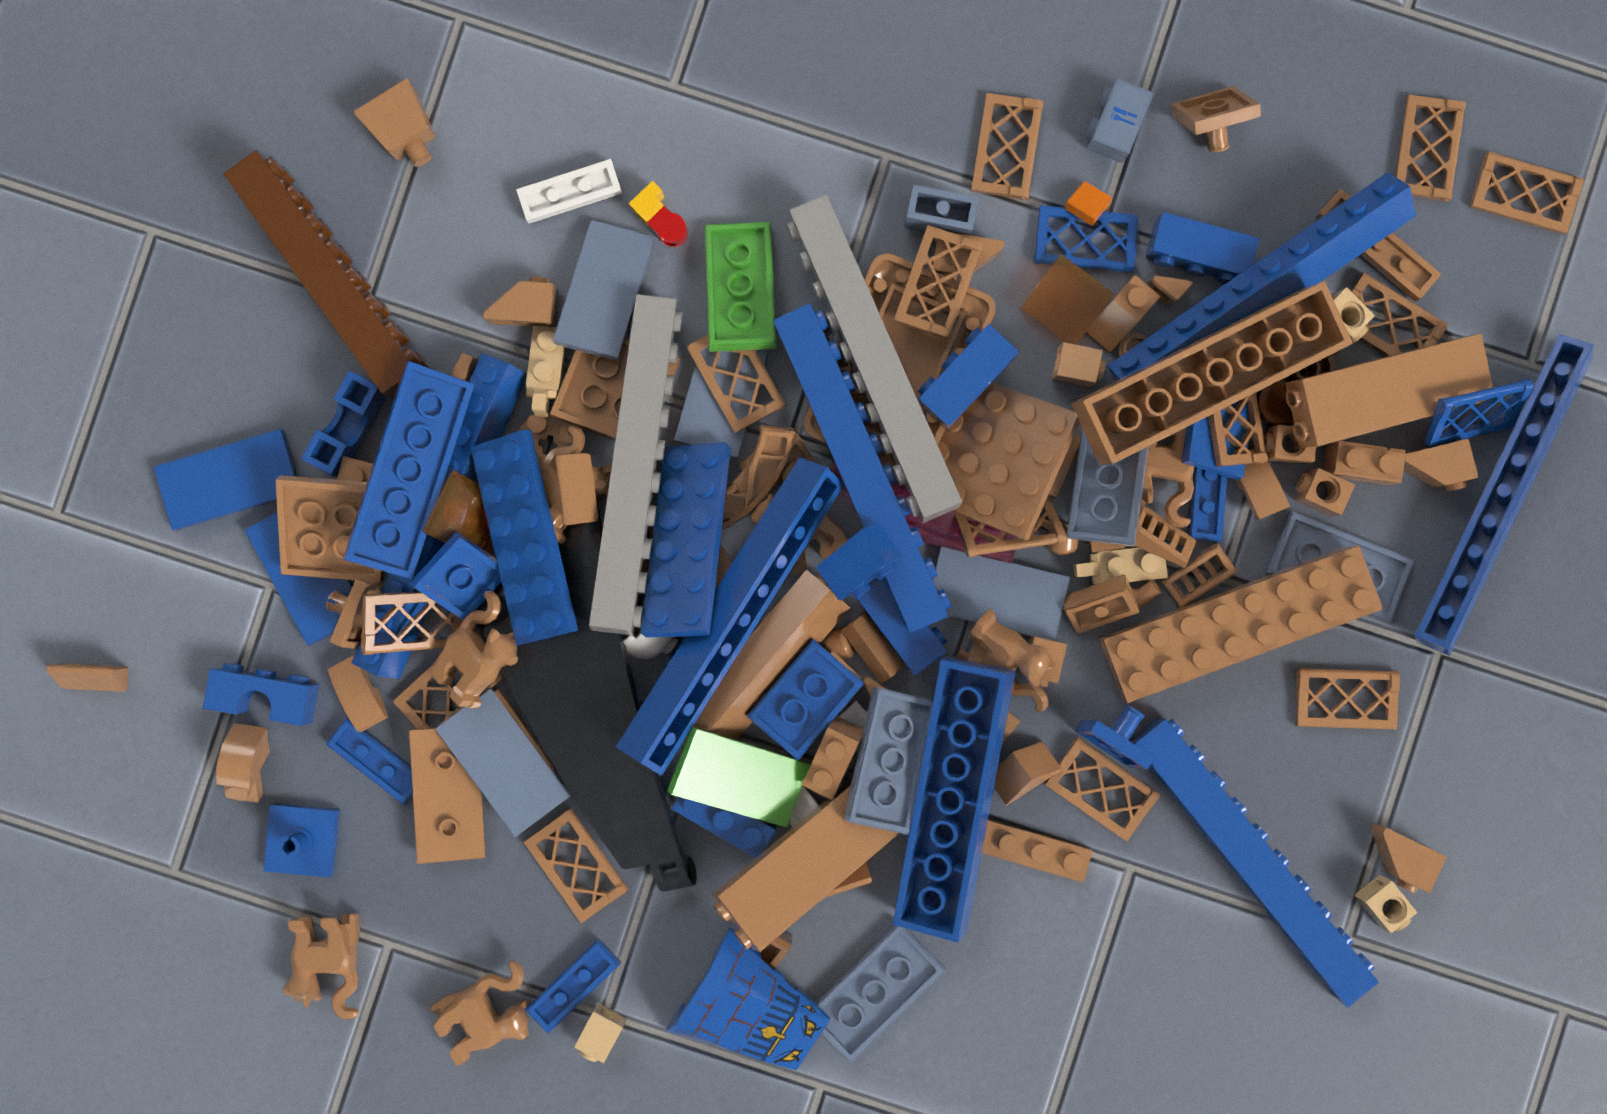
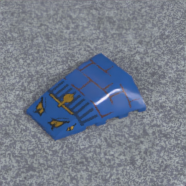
(750, 1009)

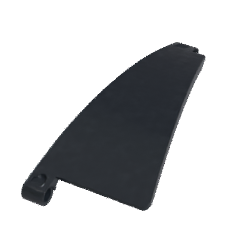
(579, 705)

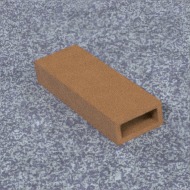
(1385, 390)
(801, 615)
(797, 872)

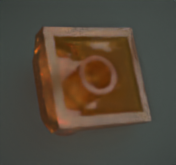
(459, 510)

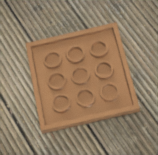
(1007, 457)

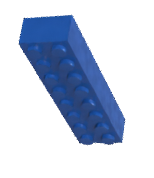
(953, 798)

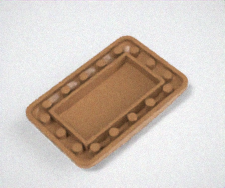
(917, 350)

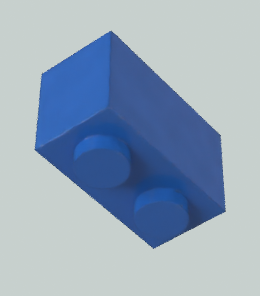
(858, 562)

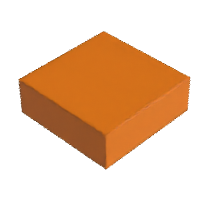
(1088, 203)

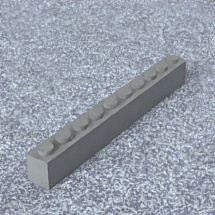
(873, 359)
(634, 466)

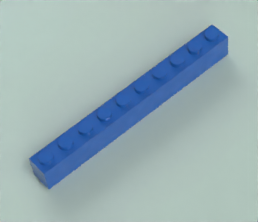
(1289, 268)
(485, 419)
(859, 462)
(1504, 494)
(737, 608)
(1254, 862)

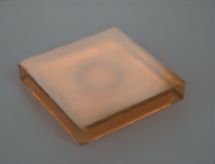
(1066, 300)

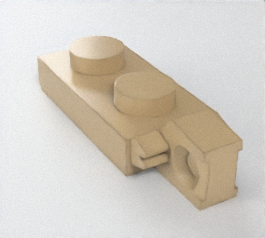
(544, 369)
(1133, 562)

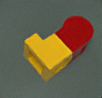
(665, 225)

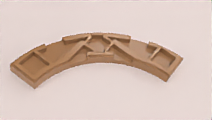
(757, 476)

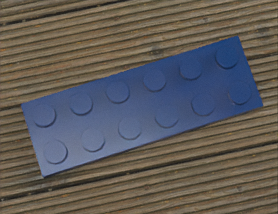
(408, 470)
(523, 537)
(686, 541)

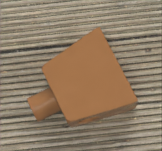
(399, 122)

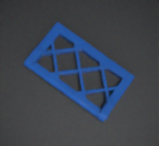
(1101, 262)
(1444, 417)

